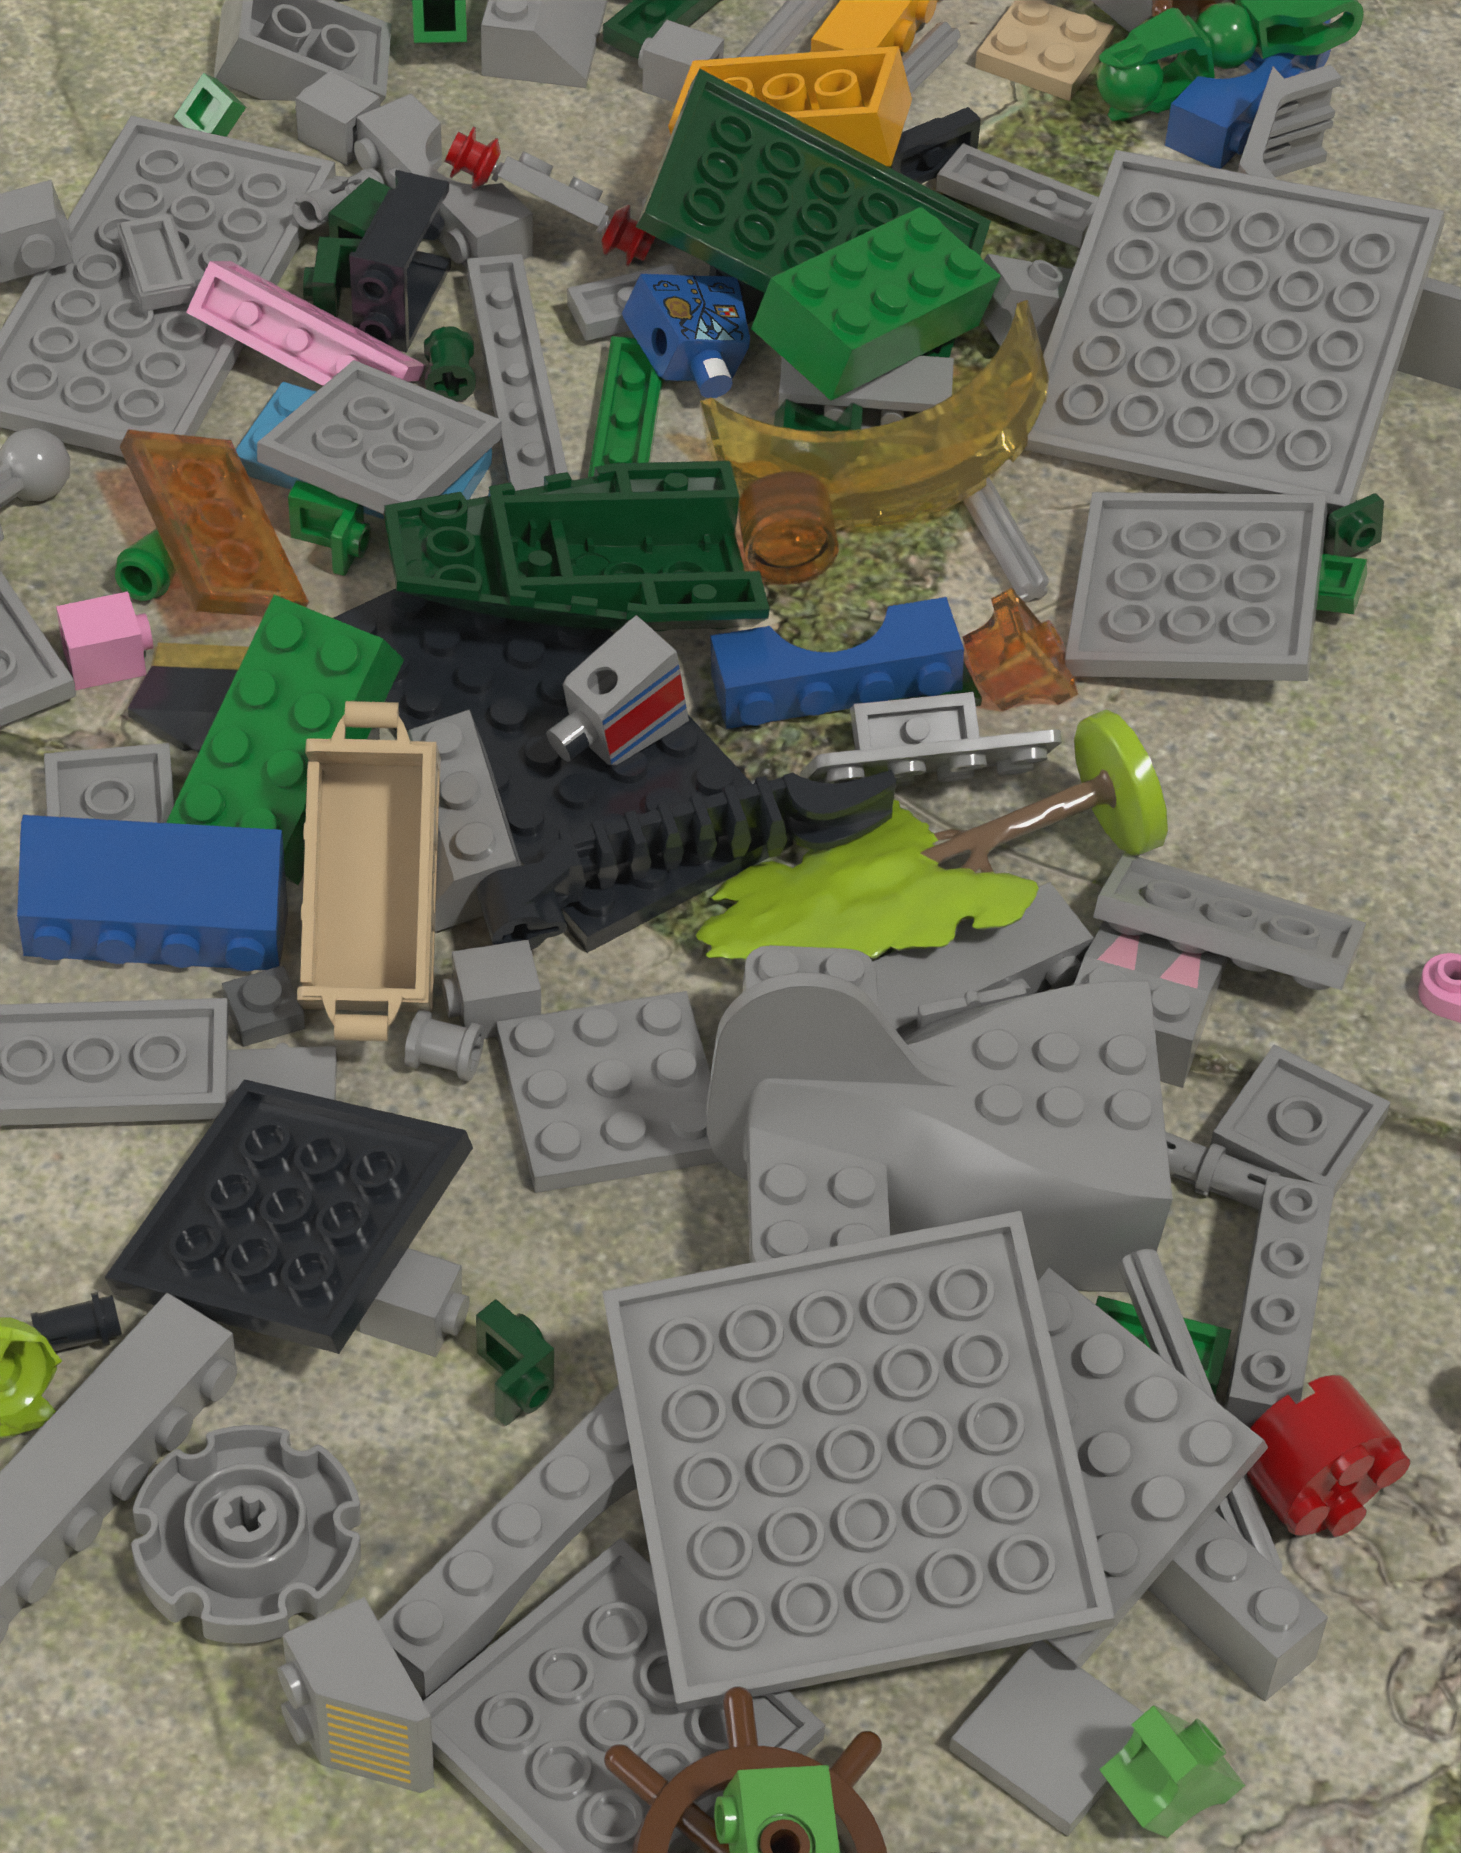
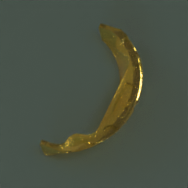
(908, 464)

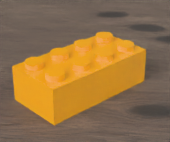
(843, 93)

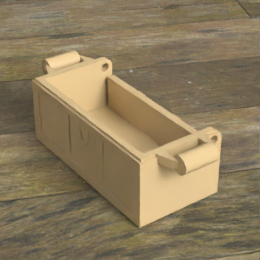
(369, 874)

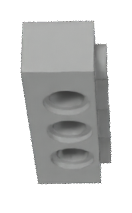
(1279, 1296)

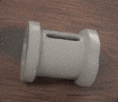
(444, 1045)

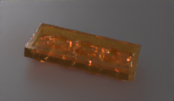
(211, 522)

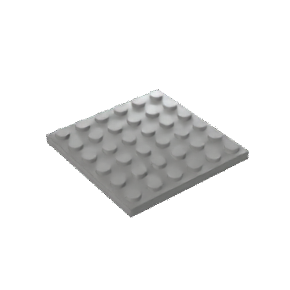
(1233, 329)
(854, 1461)

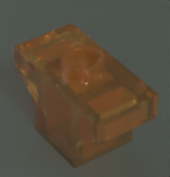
(1019, 656)

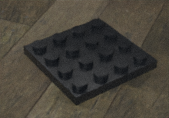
(291, 1214)

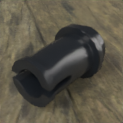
(79, 1323)

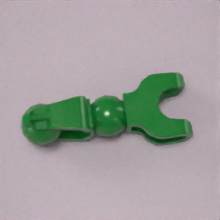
(1219, 40)

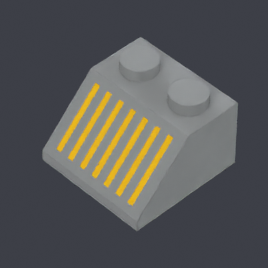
(356, 1700)

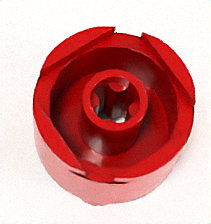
(1324, 1458)

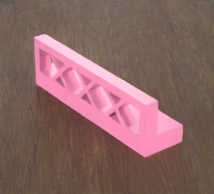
(290, 327)

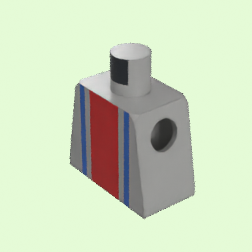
(622, 697)

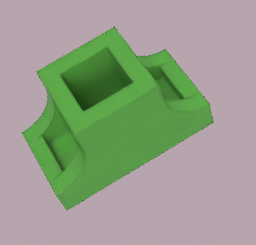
(1170, 1771)

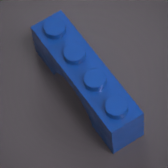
(1216, 115)
(771, 680)

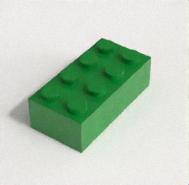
(875, 302)
(282, 694)

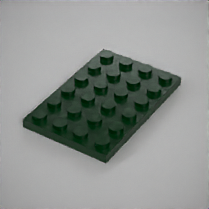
(772, 192)

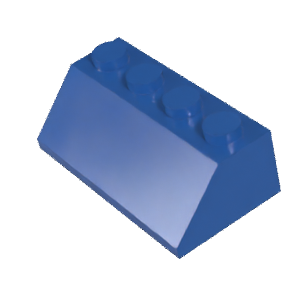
(151, 893)

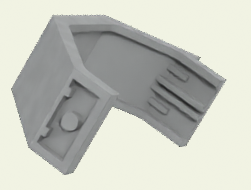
(1290, 138)

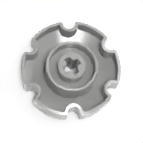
(246, 1533)

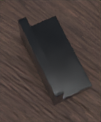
(930, 145)

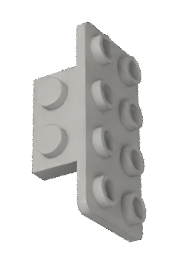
(928, 737)

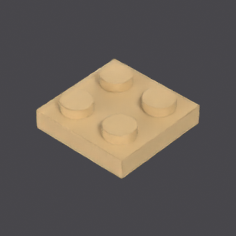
(1044, 47)

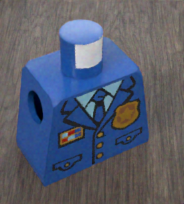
(690, 328)

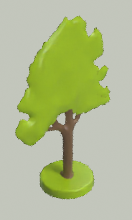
(889, 882)

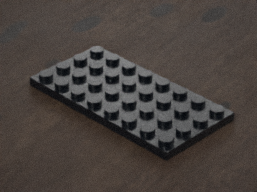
(514, 689)

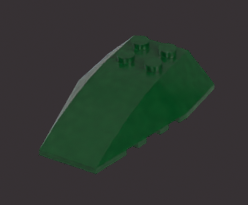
(586, 549)

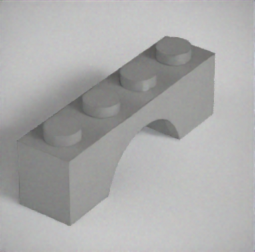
(476, 220)

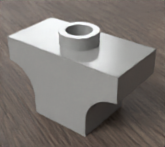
(1020, 281)

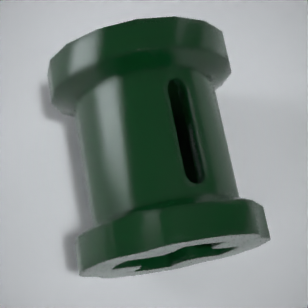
(449, 356)

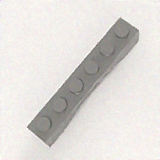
(481, 1579)

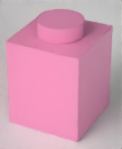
(103, 640)

